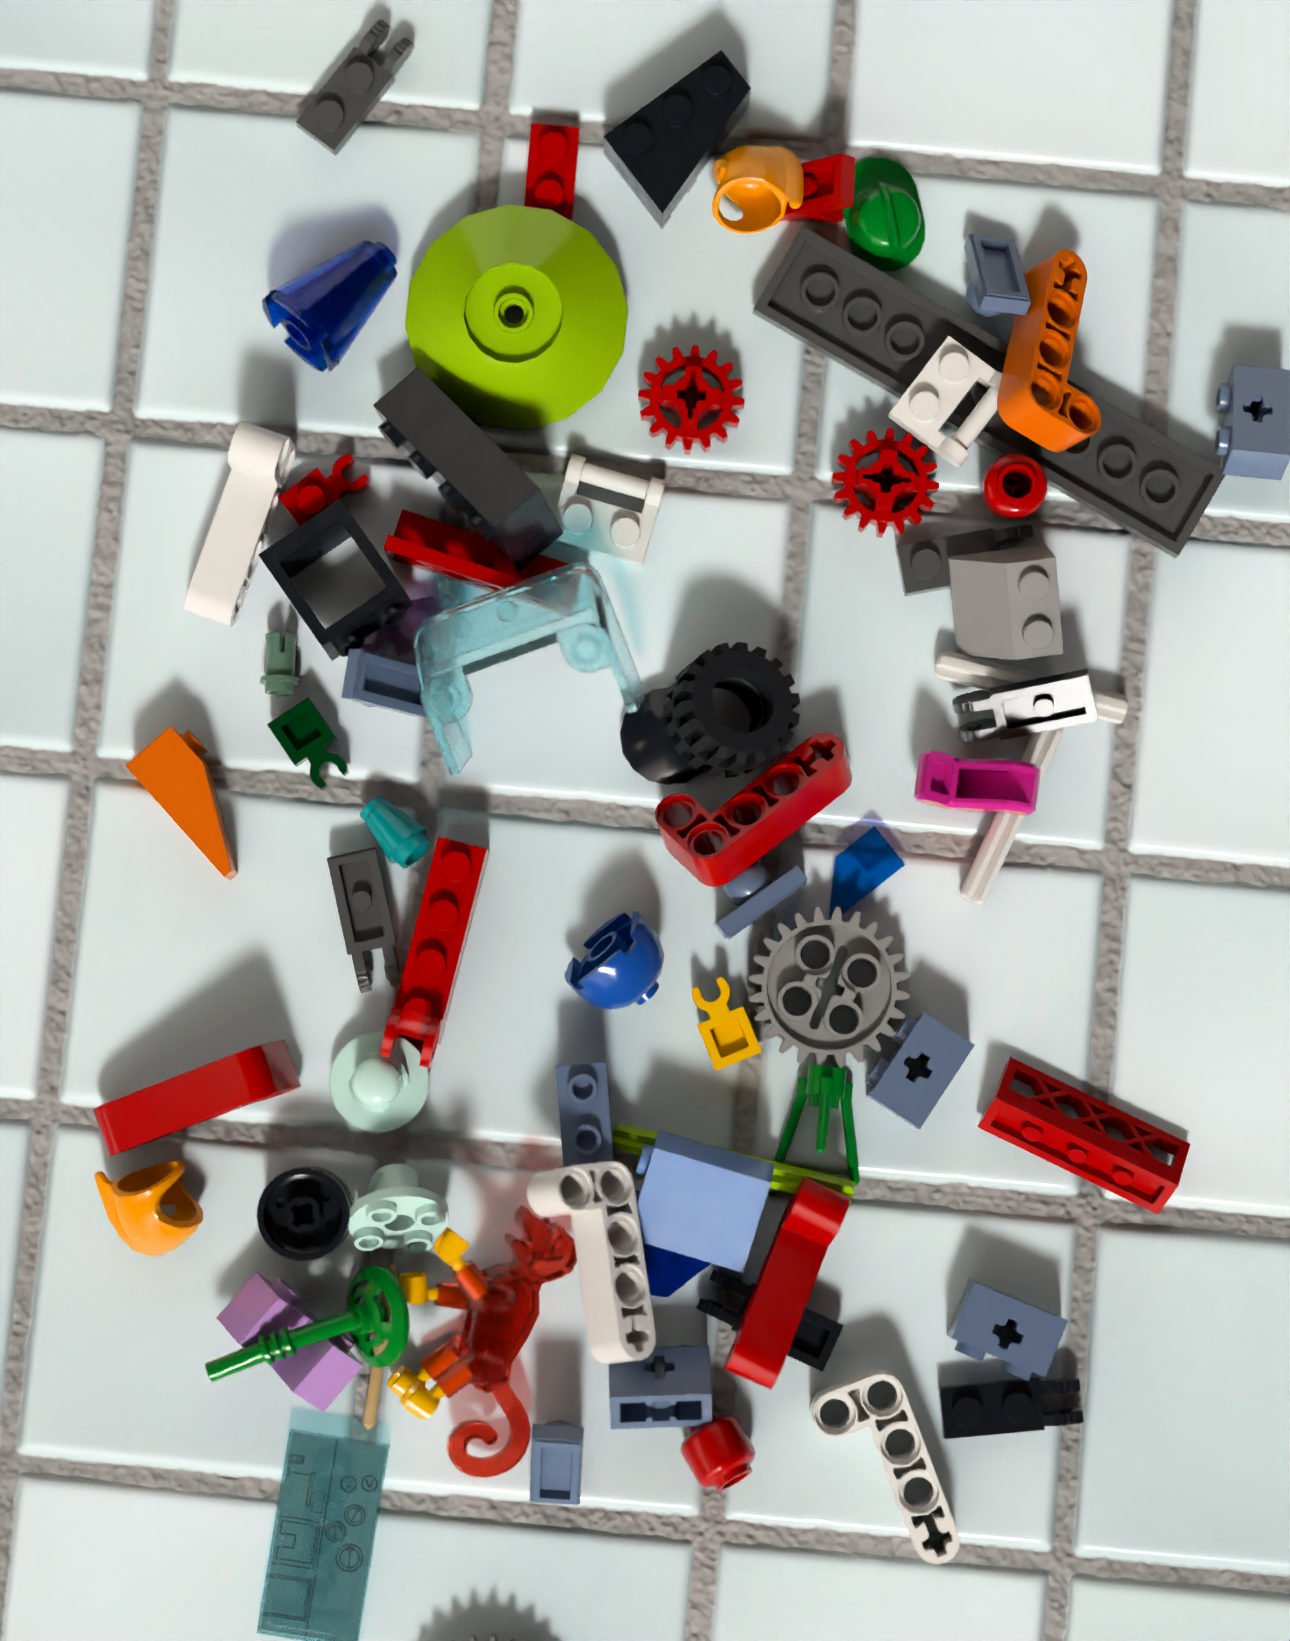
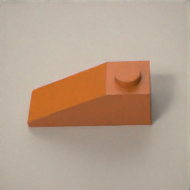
(186, 790)

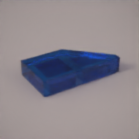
(862, 869)
(669, 1270)

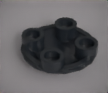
(650, 748)

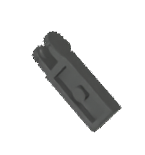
(353, 90)
(925, 563)
(364, 913)

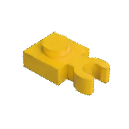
(727, 1033)

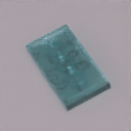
(323, 1537)

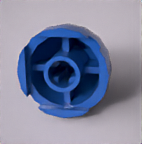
(620, 965)

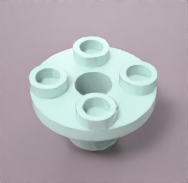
(378, 1090)
(397, 1212)

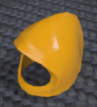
(760, 184)
(135, 1208)

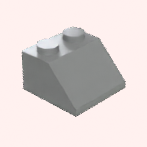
(1006, 603)

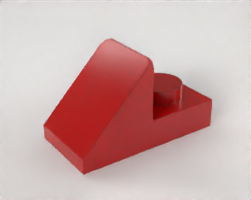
(826, 190)

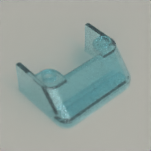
(550, 608)

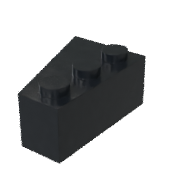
(677, 133)

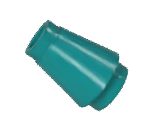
(396, 833)

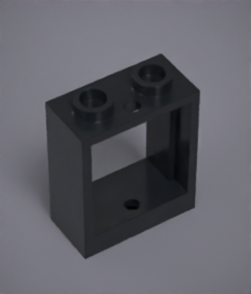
(312, 542)

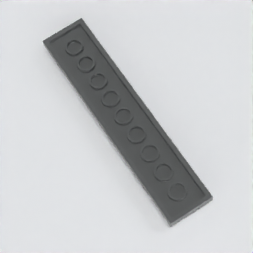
(893, 332)

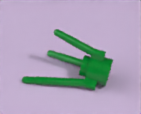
(824, 1088)

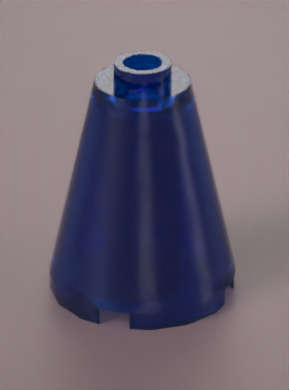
(332, 302)

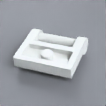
(939, 392)
(603, 526)

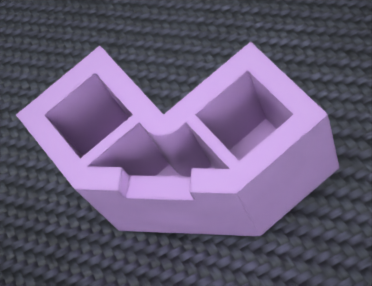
(318, 1369)

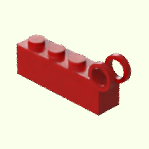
(437, 947)

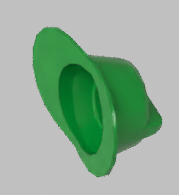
(886, 216)

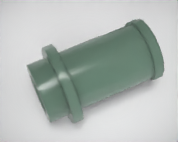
(280, 666)

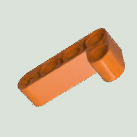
(1039, 355)

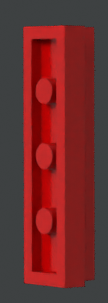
(457, 554)
(1083, 1143)

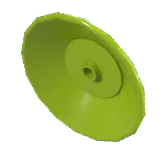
(569, 326)

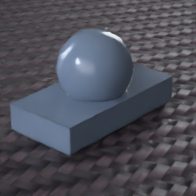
(996, 276)
(382, 682)
(756, 896)
(556, 1463)

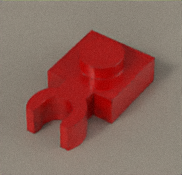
(316, 493)

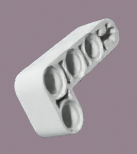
(241, 523)
(607, 1254)
(899, 1467)

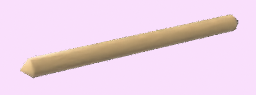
(376, 1373)

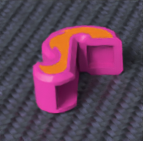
(977, 784)

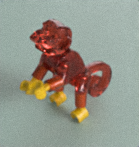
(498, 1319)

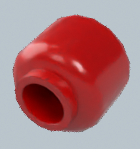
(1028, 478)
(718, 1452)

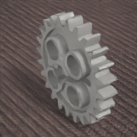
(786, 970)

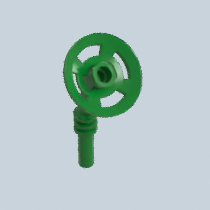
(357, 1320)

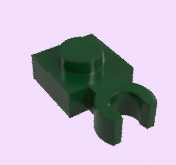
(305, 738)

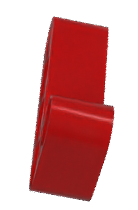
(756, 815)
(196, 1096)
(786, 1282)

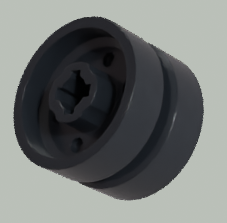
(280, 1213)

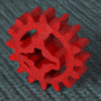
(710, 399)
(905, 483)

